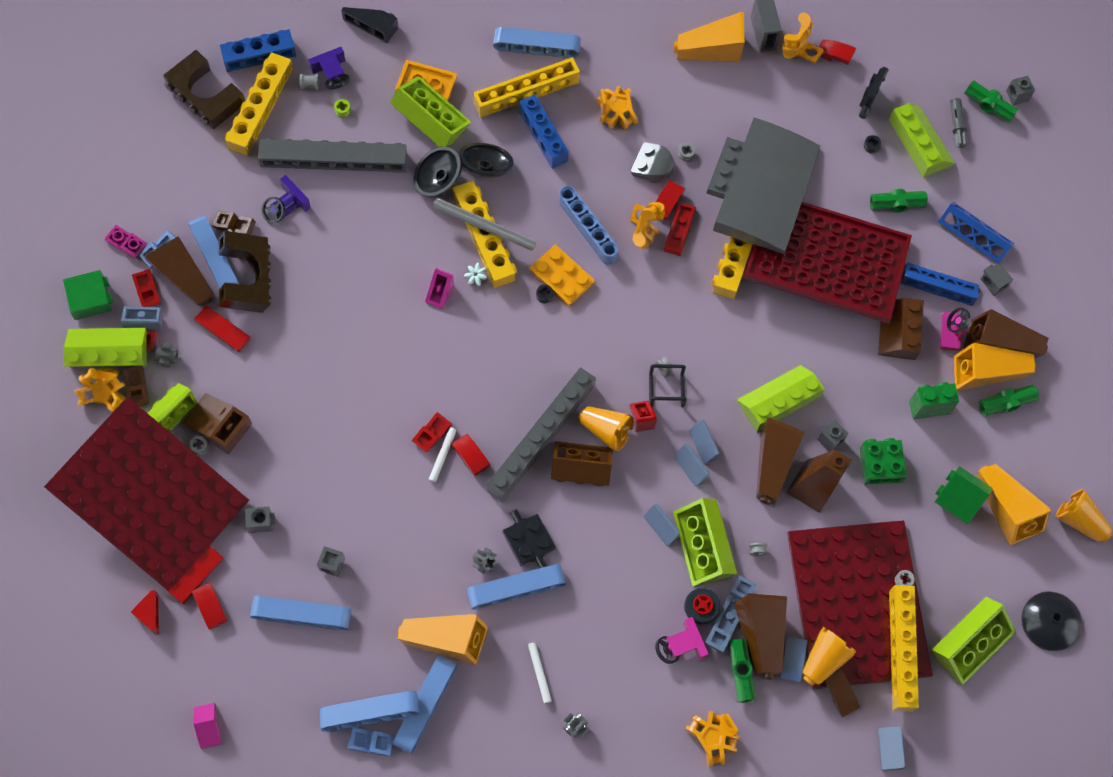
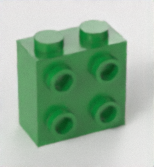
(88, 294)
(934, 400)
(882, 461)
(962, 494)

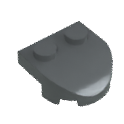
(653, 163)

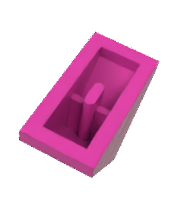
(440, 288)
(206, 725)

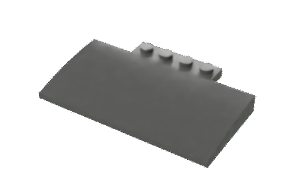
(762, 184)

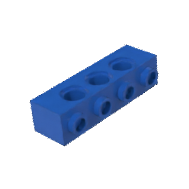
(252, 57)
(543, 131)

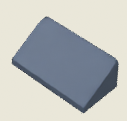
(142, 318)
(704, 442)
(691, 465)
(662, 525)
(891, 748)

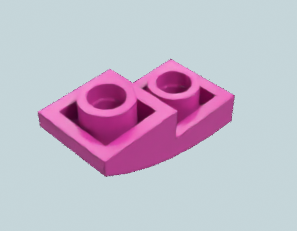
(125, 242)

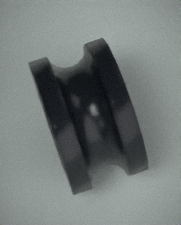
(876, 141)
(540, 289)

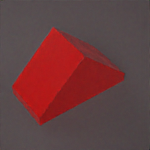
(643, 416)
(148, 611)

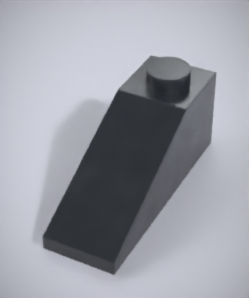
(375, 22)

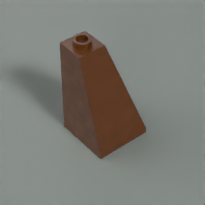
(179, 268)
(1002, 332)
(777, 450)
(818, 479)
(763, 627)

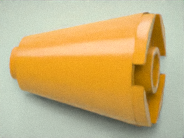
(607, 425)
(1085, 516)
(826, 657)

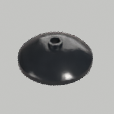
(486, 160)
(437, 172)
(1043, 629)

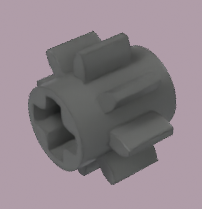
(166, 355)
(484, 560)
(575, 725)

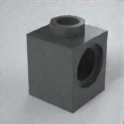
(1020, 90)
(996, 278)
(832, 436)
(251, 516)
(331, 561)

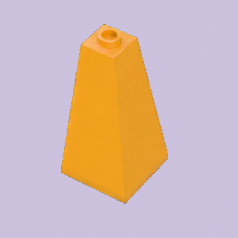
(714, 41)
(989, 365)
(1013, 506)
(450, 636)

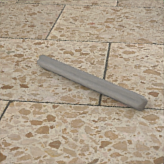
(484, 224)

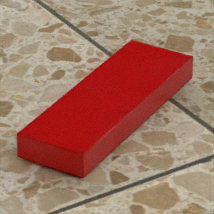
(679, 229)
(222, 328)
(196, 575)

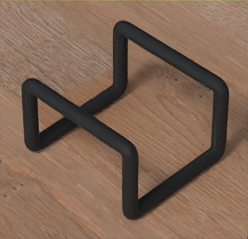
(651, 399)

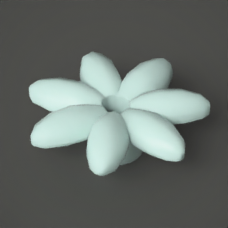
(476, 274)

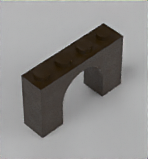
(211, 110)
(255, 252)

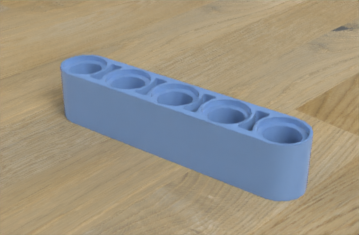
(537, 42)
(588, 217)
(210, 249)
(516, 586)
(300, 613)
(428, 699)
(369, 711)

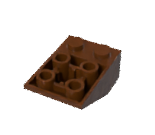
(218, 422)

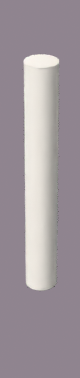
(442, 455)
(539, 673)

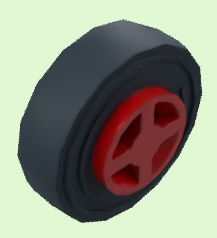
(702, 599)

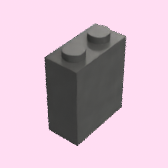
(766, 25)

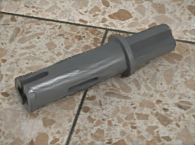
(958, 123)

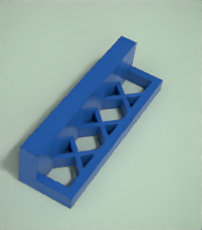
(980, 226)
(938, 286)

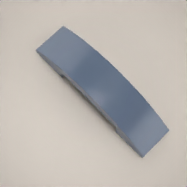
(728, 616)

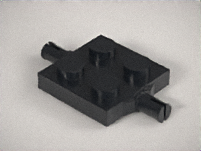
(871, 91)
(528, 539)

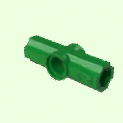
(991, 101)
(898, 200)
(1008, 400)
(743, 683)

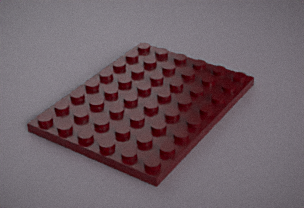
(836, 262)
(147, 493)
(845, 588)

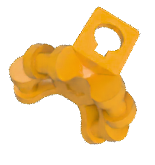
(797, 44)
(619, 103)
(652, 212)
(103, 390)
(713, 736)

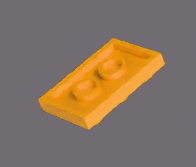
(438, 79)
(562, 275)

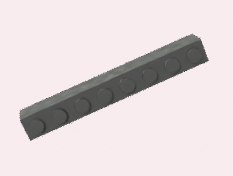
(332, 155)
(541, 434)

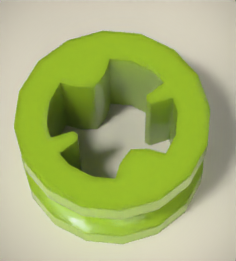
(342, 102)

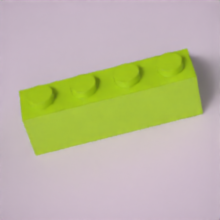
(430, 112)
(920, 139)
(105, 347)
(781, 396)
(173, 406)
(704, 542)
(974, 640)

